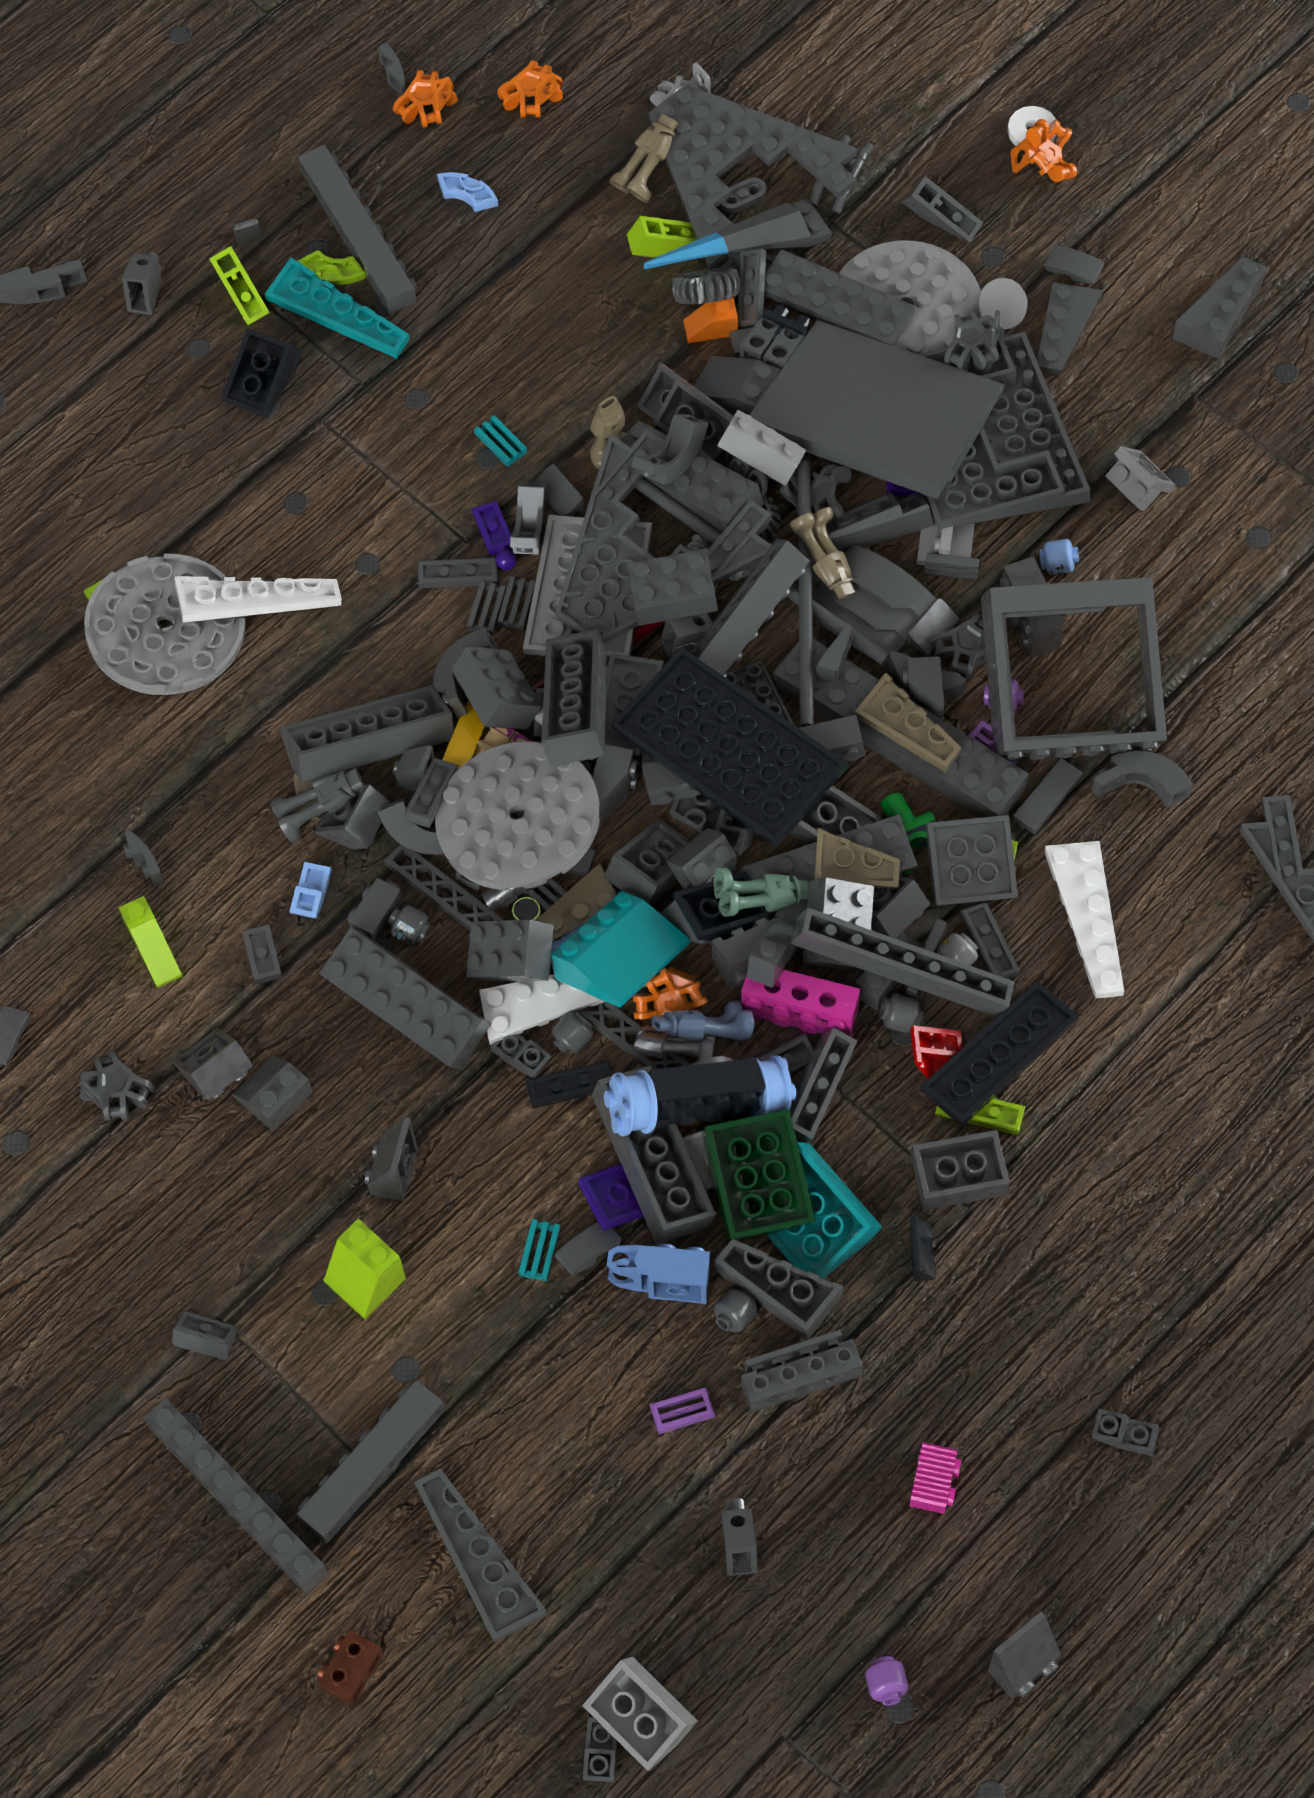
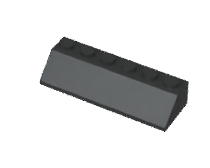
(367, 733)

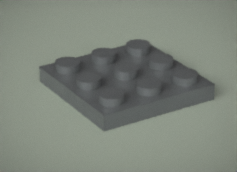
(971, 860)

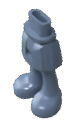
(692, 1024)

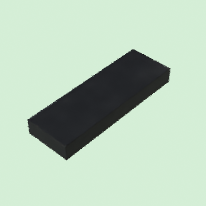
(566, 1084)

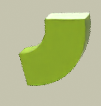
(333, 269)

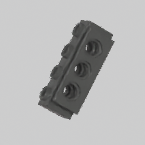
(800, 1370)

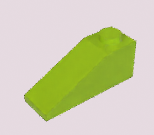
(658, 236)
(239, 285)
(150, 941)

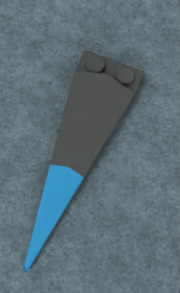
(778, 227)

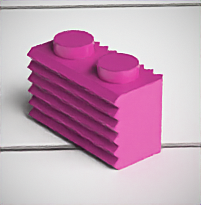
(934, 1477)

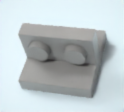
(1138, 477)
(946, 541)

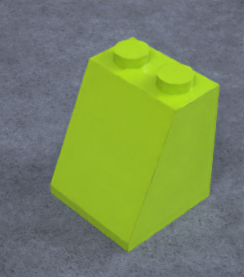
(363, 1269)

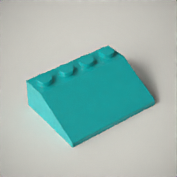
(618, 950)
(840, 1225)

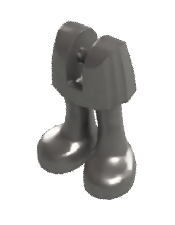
(656, 1044)

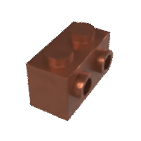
(350, 1667)

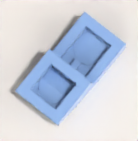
(311, 890)

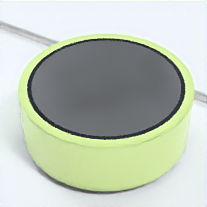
(526, 909)

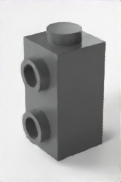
(376, 908)

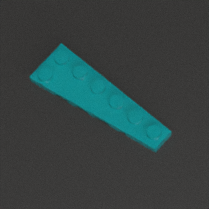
(309, 296)

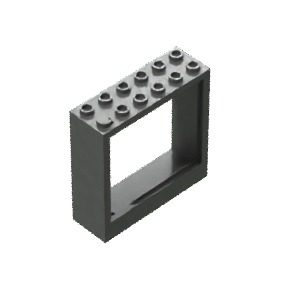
(1069, 599)

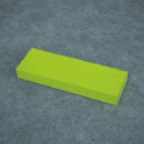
(996, 1115)

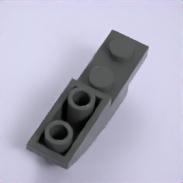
(46, 285)

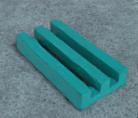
(488, 426)
(544, 1227)

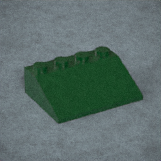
(758, 1176)

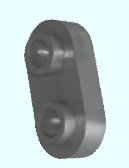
(742, 195)

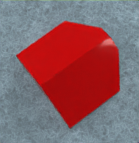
(934, 1047)

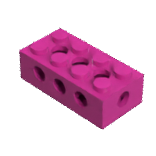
(807, 996)

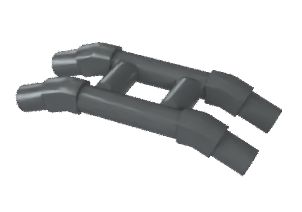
(855, 166)

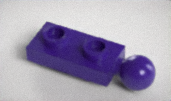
(495, 534)

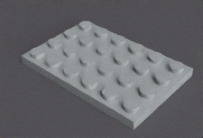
(554, 563)

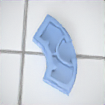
(470, 190)

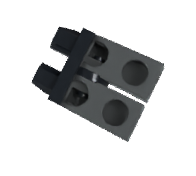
(775, 337)

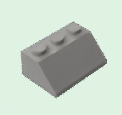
(761, 447)
(639, 1713)

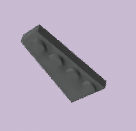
(1064, 324)

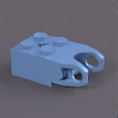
(663, 1271)

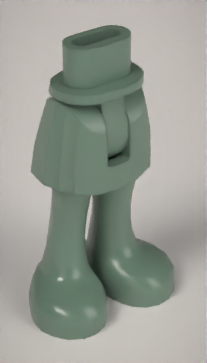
(774, 890)

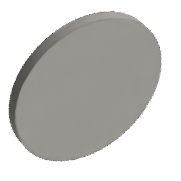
(1005, 297)

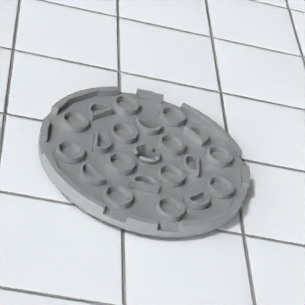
(928, 279)
(132, 646)
(525, 852)

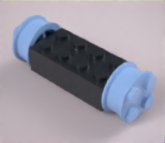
(698, 1094)

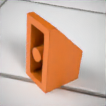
(711, 321)

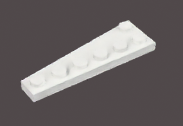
(211, 599)
(1084, 894)
(530, 1003)

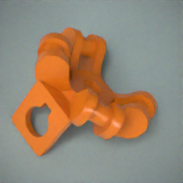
(531, 83)
(425, 91)
(1043, 152)
(671, 997)

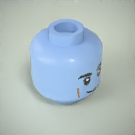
(1059, 557)

